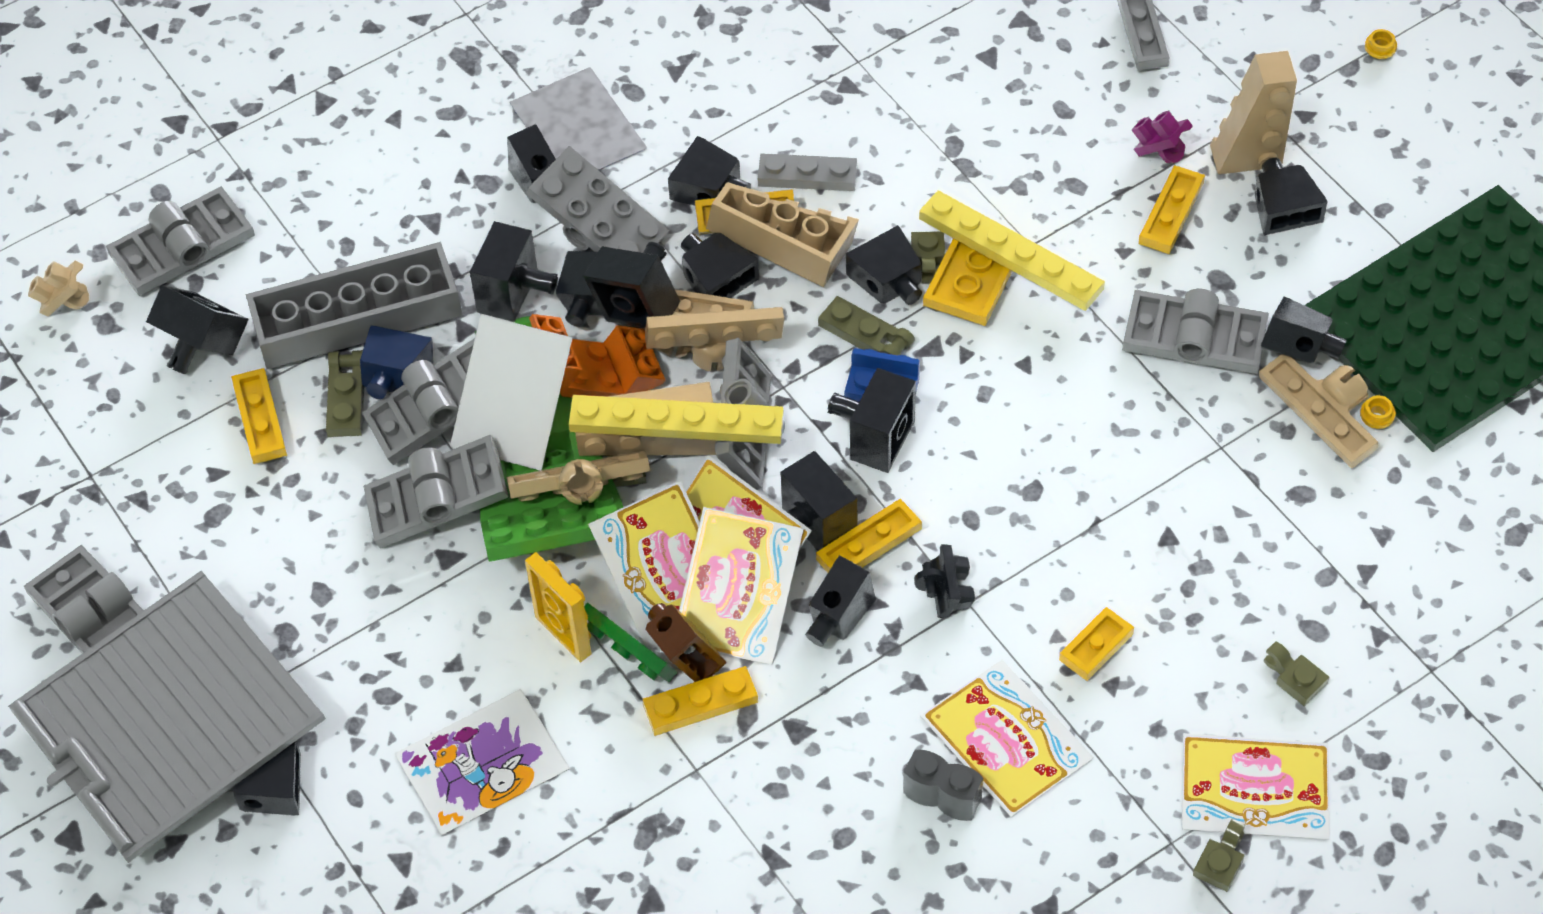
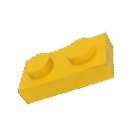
(1096, 643)

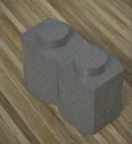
(950, 787)

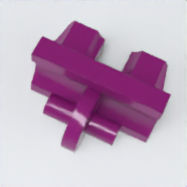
(1161, 136)

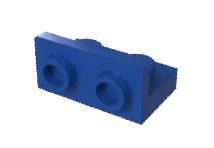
(867, 361)

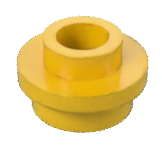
(1381, 44)
(1380, 405)

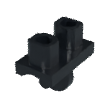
(940, 582)

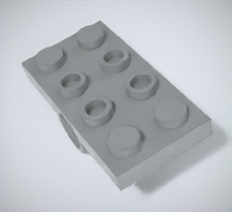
(593, 207)
(179, 239)
(1195, 330)
(749, 384)
(421, 406)
(435, 490)
(82, 598)

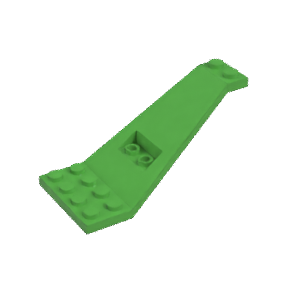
(550, 520)

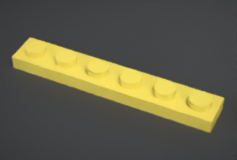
(1012, 250)
(676, 419)

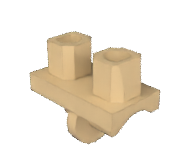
(59, 288)

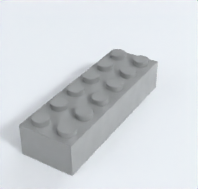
(342, 304)

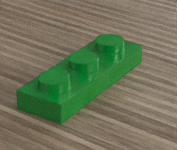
(627, 645)

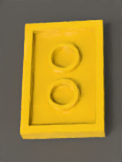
(966, 284)
(559, 606)

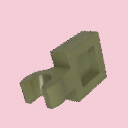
(930, 251)
(1298, 677)
(1221, 861)

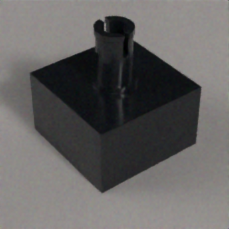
(507, 272)
(631, 285)
(196, 324)
(879, 419)
(818, 499)

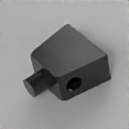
(528, 156)
(703, 173)
(1287, 198)
(718, 265)
(886, 267)
(573, 289)
(1301, 332)
(840, 601)
(273, 786)

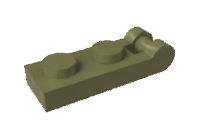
(863, 328)
(344, 395)

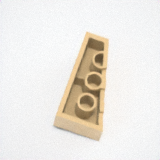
(1258, 116)
(783, 232)
(613, 445)

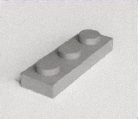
(1144, 34)
(807, 172)

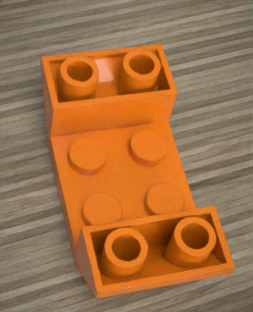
(609, 367)

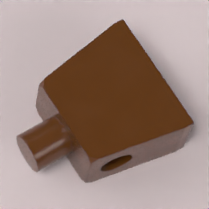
(675, 634)

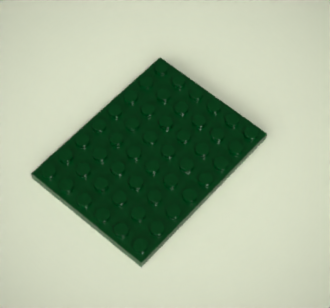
(1448, 318)

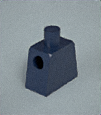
(386, 357)

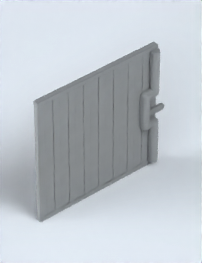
(165, 715)

